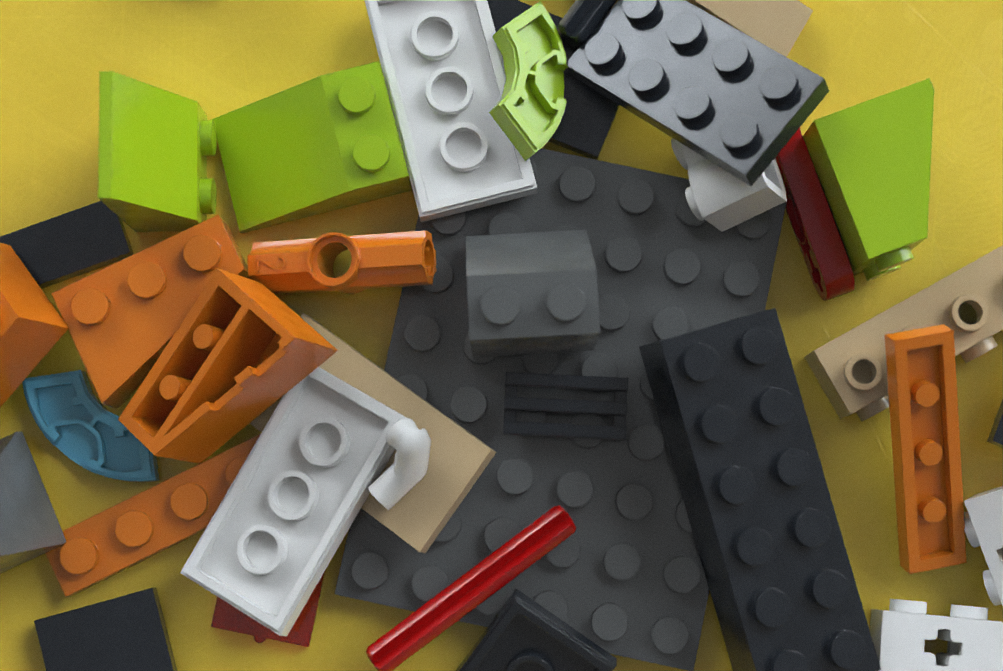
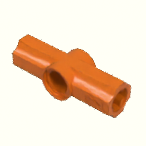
(376, 262)

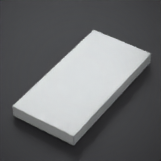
(441, 87)
(293, 500)

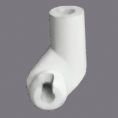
(409, 462)

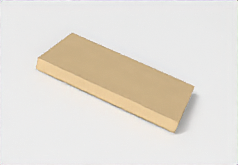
(454, 455)

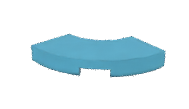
(86, 429)

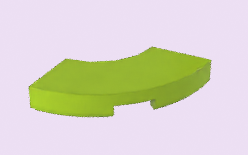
(534, 80)

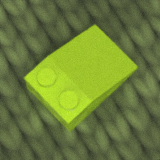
(312, 149)
(154, 155)

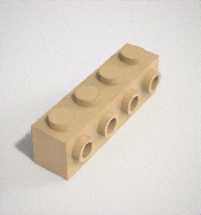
(854, 364)

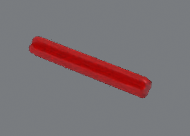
(471, 589)

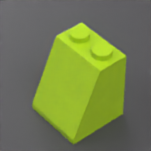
(877, 175)

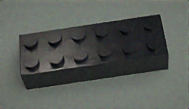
(758, 498)

